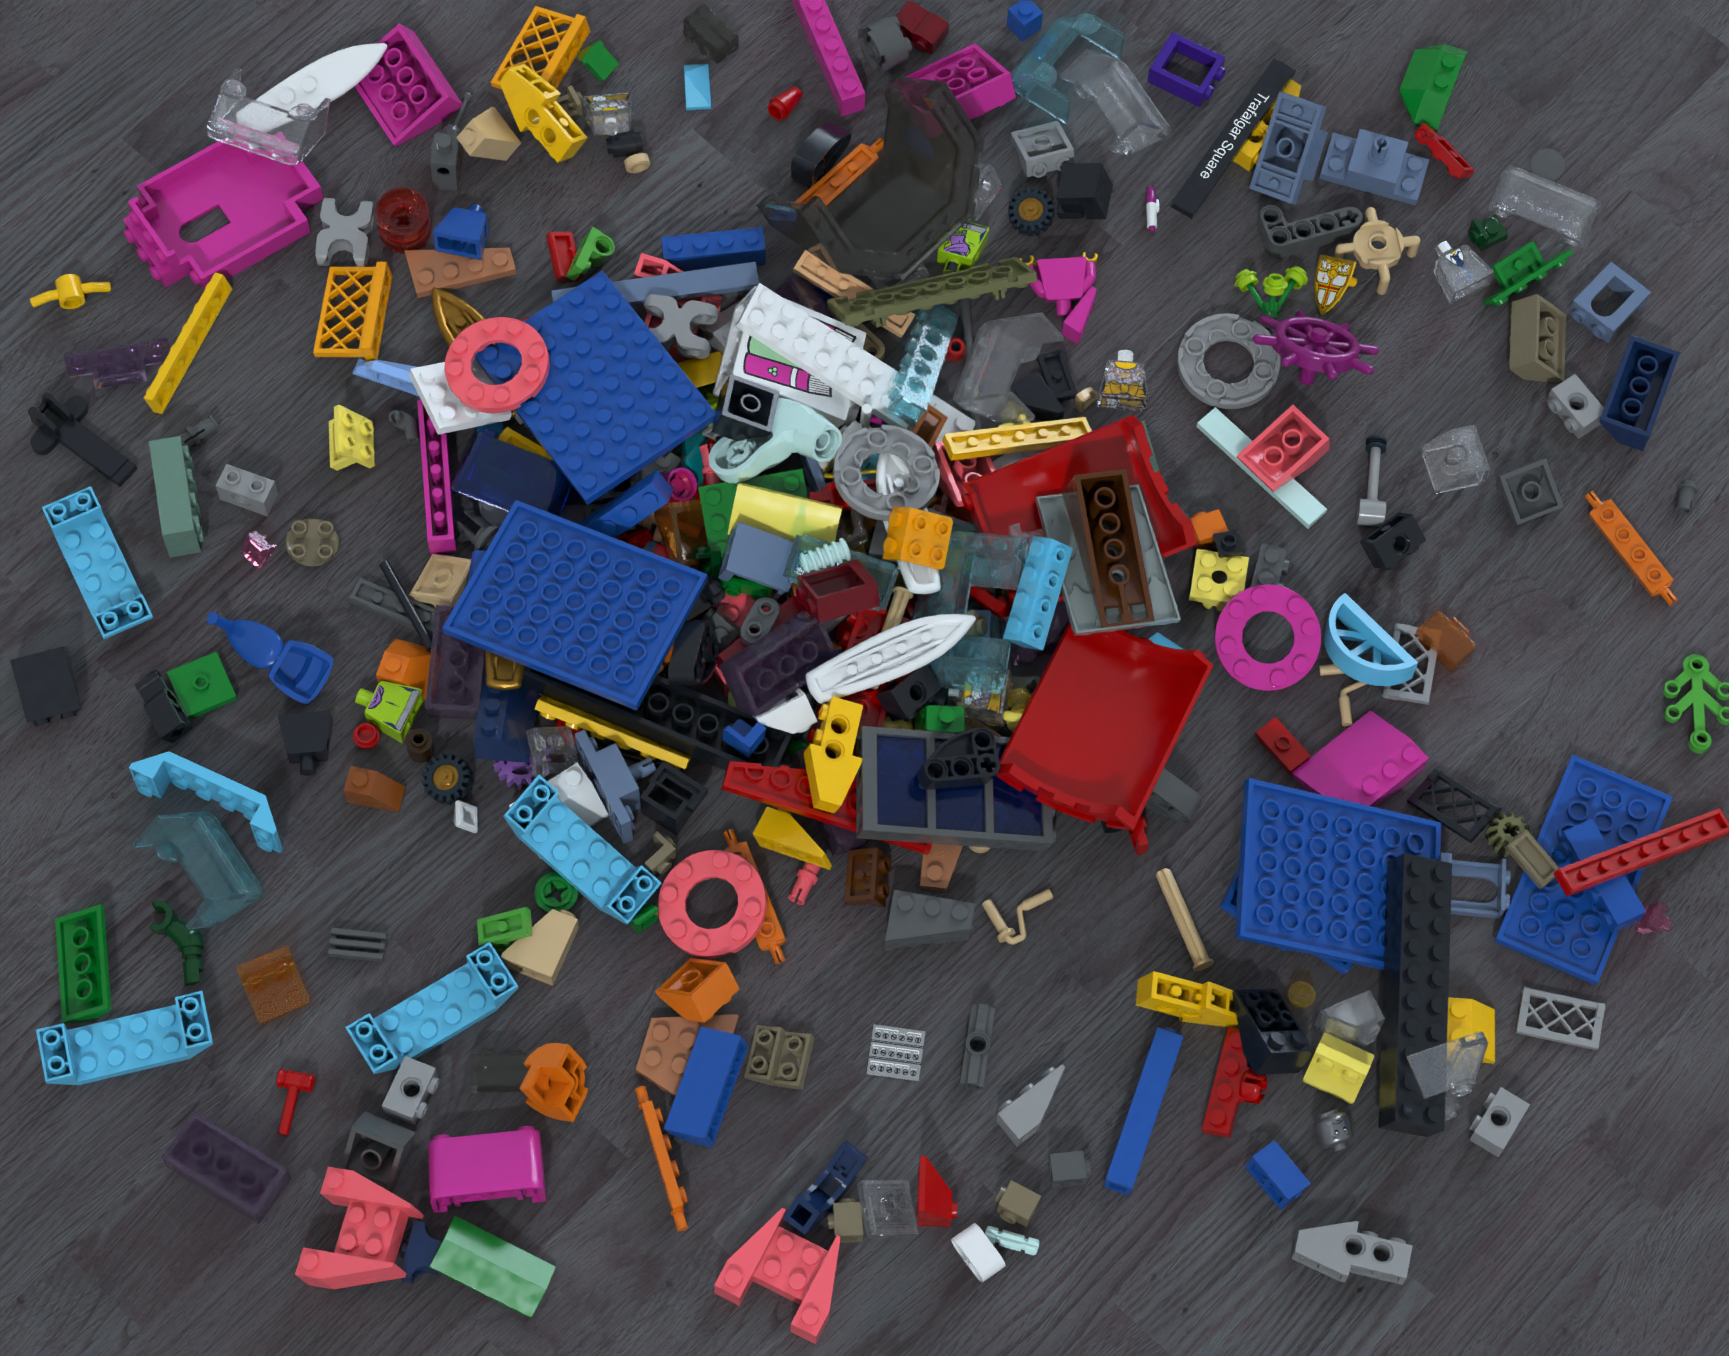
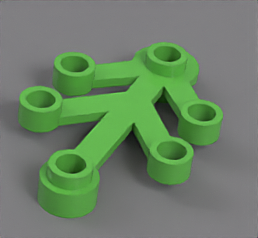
(1698, 699)

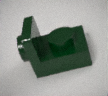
(1487, 232)
(708, 560)

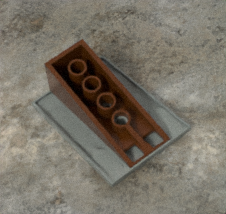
(1115, 561)

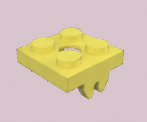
(1205, 589)

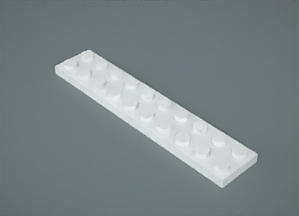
(832, 357)

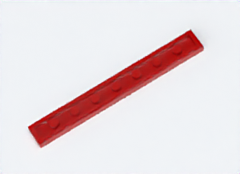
(1642, 852)

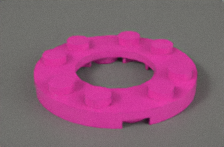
(1232, 651)

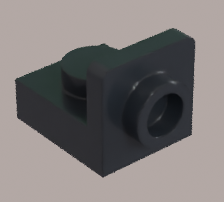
(1227, 543)

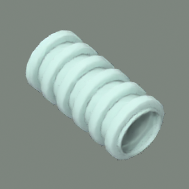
(825, 556)

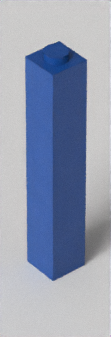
(1143, 1110)

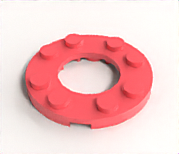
(508, 395)
(729, 937)

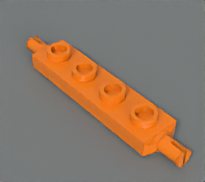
(843, 173)
(1631, 548)
(771, 933)
(668, 1169)

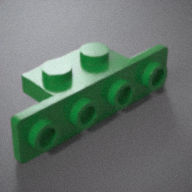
(1520, 268)

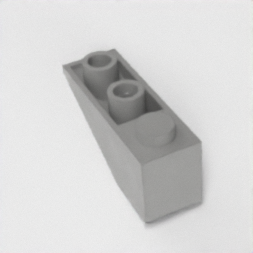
(1025, 1114)

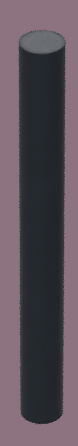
(407, 604)

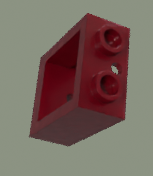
(837, 591)

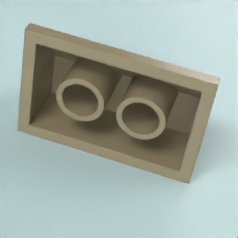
(1537, 340)

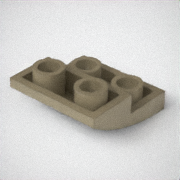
(779, 1057)

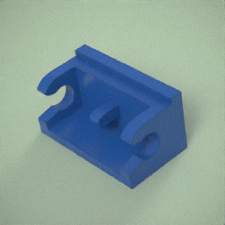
(1277, 1175)

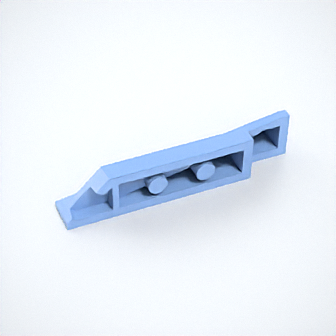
(386, 373)

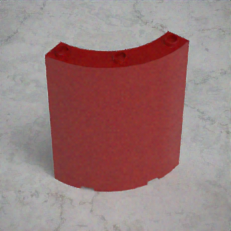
(1010, 492)
(1103, 724)

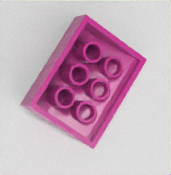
(973, 79)
(407, 88)
(1363, 763)

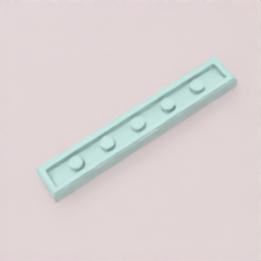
(1233, 441)

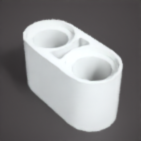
(978, 1252)

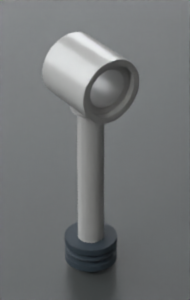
(1371, 510)

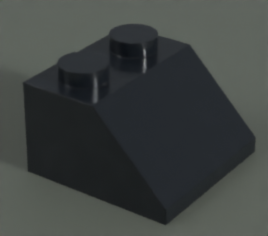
(744, 409)

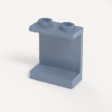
(757, 557)

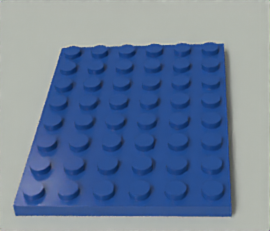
(609, 390)
(575, 604)
(1319, 871)

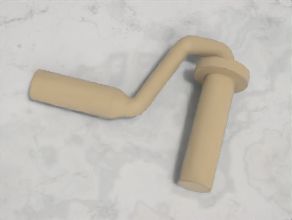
(1344, 701)
(1006, 933)

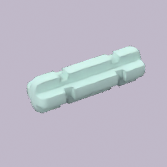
(1012, 1240)

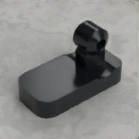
(709, 596)

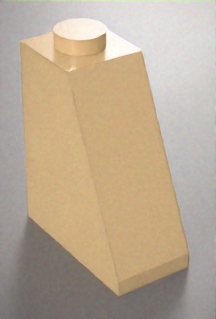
(489, 136)
(546, 949)

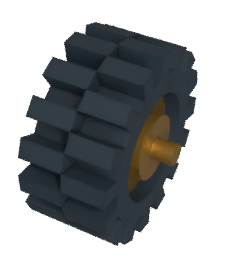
(1031, 211)
(447, 779)

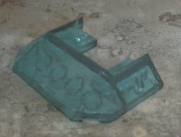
(981, 561)

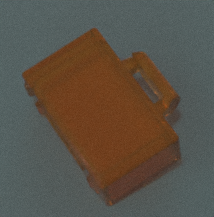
(1447, 638)

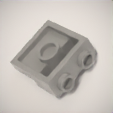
(1042, 149)

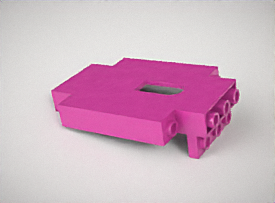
(254, 193)

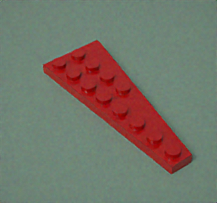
(790, 791)

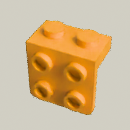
(917, 537)

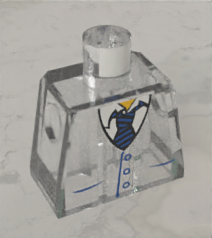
(1460, 272)

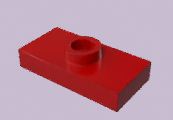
(562, 252)
(1282, 745)
(1139, 837)

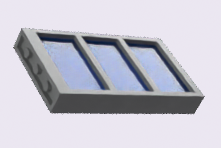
(898, 808)

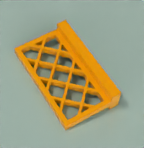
(561, 57)
(374, 310)

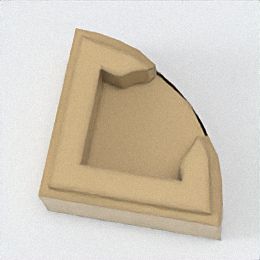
(1085, 399)

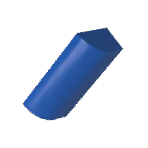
(706, 1087)

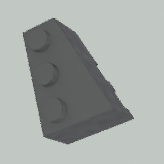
(926, 920)

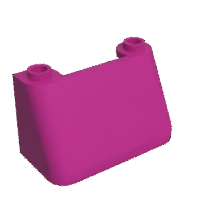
(486, 1167)

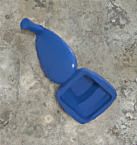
(294, 667)

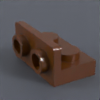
(867, 877)

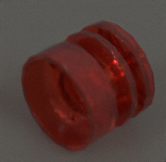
(403, 207)

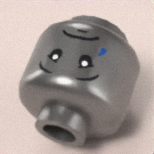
(1333, 1130)

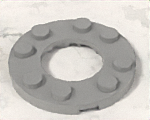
(1214, 391)
(890, 440)

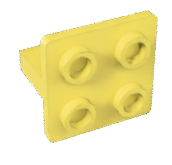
(350, 439)
(1338, 1068)

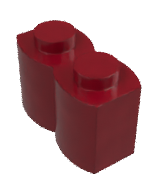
(922, 27)

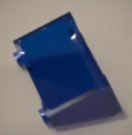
(505, 473)

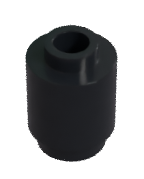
(624, 144)

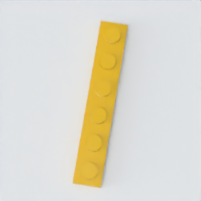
(188, 343)
(1013, 438)
(602, 729)

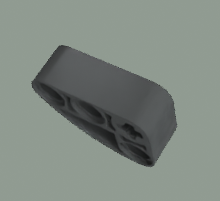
(1173, 798)

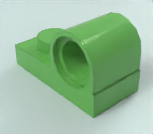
(588, 255)
(504, 928)

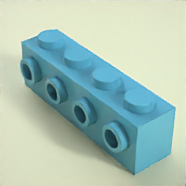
(1038, 593)

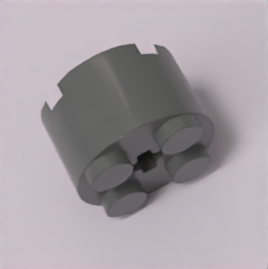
(884, 44)

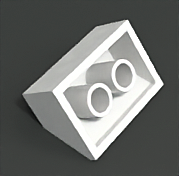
(790, 714)
(579, 795)

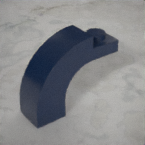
(833, 1183)

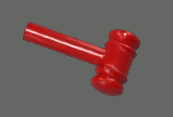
(294, 1083)

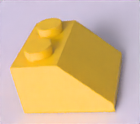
(1470, 1017)

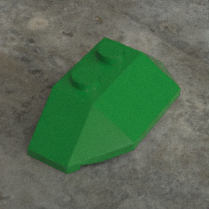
(1431, 82)

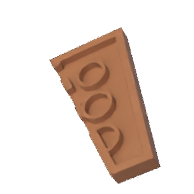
(452, 271)
(939, 867)

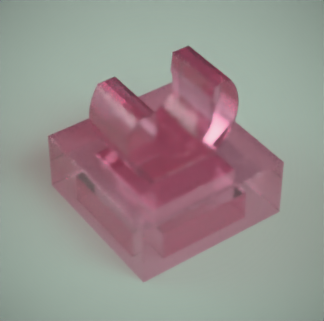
(257, 549)
(1654, 919)

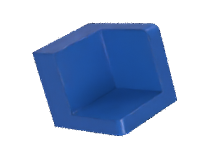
(744, 737)

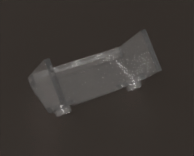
(1119, 99)
(263, 127)
(1545, 204)
(995, 362)
(1450, 1069)

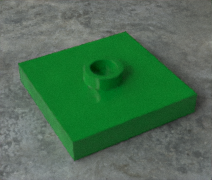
(202, 685)

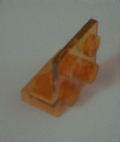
(273, 985)

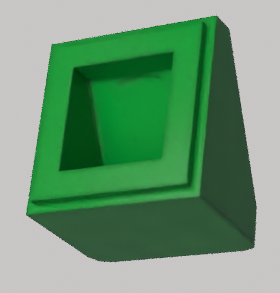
(645, 917)

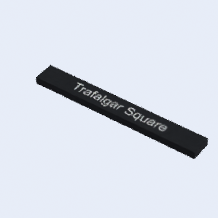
(1232, 138)

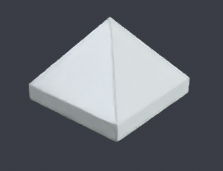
(465, 816)

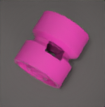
(682, 482)

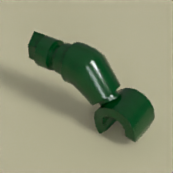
(188, 941)

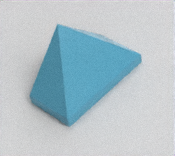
(697, 87)

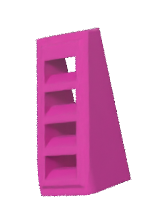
(1076, 321)

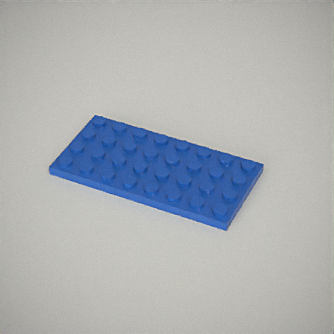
(1568, 929)

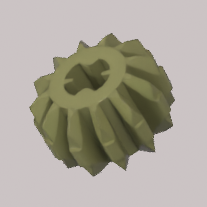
(1500, 825)

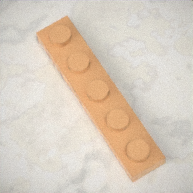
(841, 285)

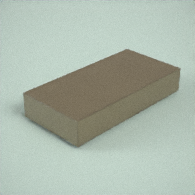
(1532, 858)

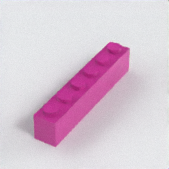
(831, 55)
(436, 486)

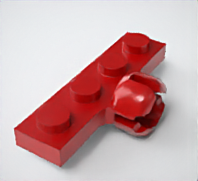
(1232, 1086)

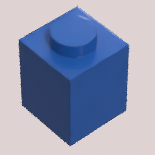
(1024, 19)

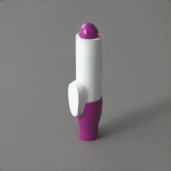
(1152, 208)

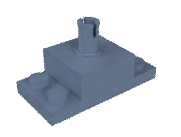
(1290, 148)
(1375, 166)
(614, 781)

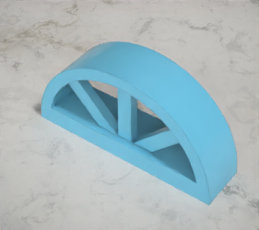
(1398, 665)

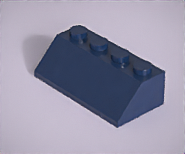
(1638, 392)
(503, 723)

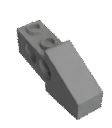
(1326, 1252)

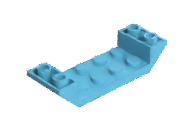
(97, 563)
(156, 772)
(579, 852)
(434, 1012)
(125, 1043)

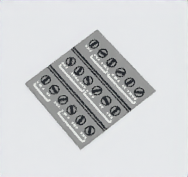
(896, 1052)

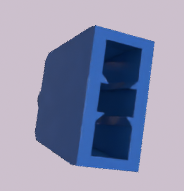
(463, 232)

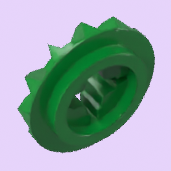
(544, 889)

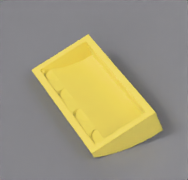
(784, 513)

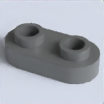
(759, 620)

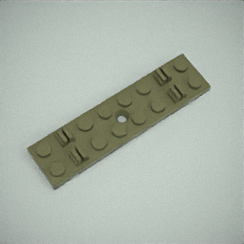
(925, 293)

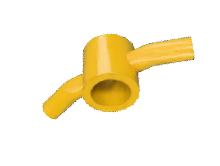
(70, 292)

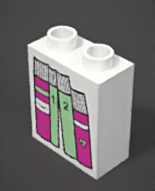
(758, 363)

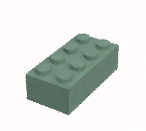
(176, 496)

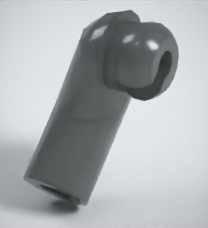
(406, 423)

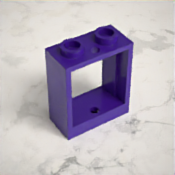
(1178, 86)

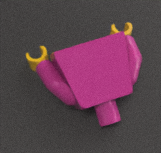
(1063, 280)

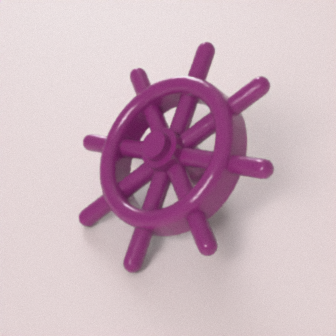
(1315, 346)

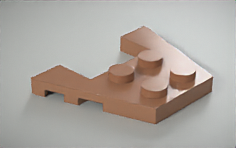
(670, 1046)

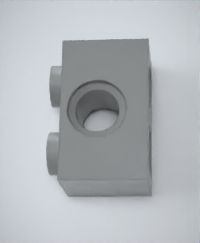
(1574, 393)
(247, 490)
(410, 1074)
(1509, 1109)

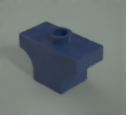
(418, 1253)

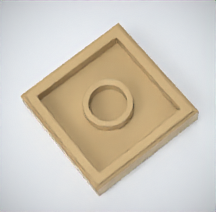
(442, 580)

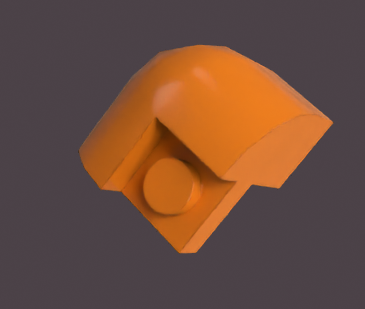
(555, 1081)

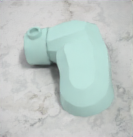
(794, 430)

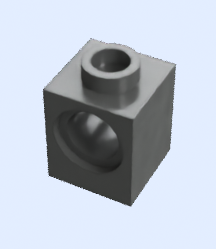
(1068, 1169)

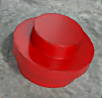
(366, 736)

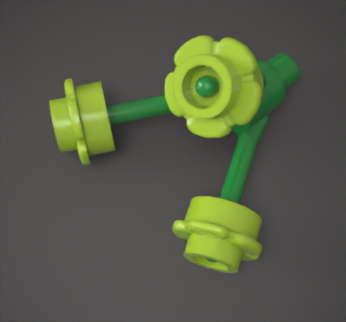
(1274, 286)

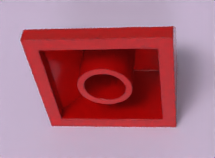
(933, 1197)

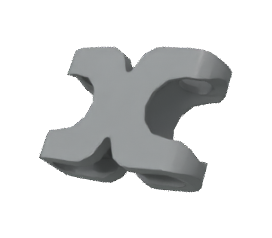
(344, 233)
(679, 323)

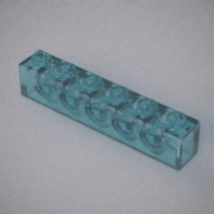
(922, 363)

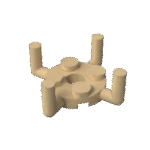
(1378, 259)

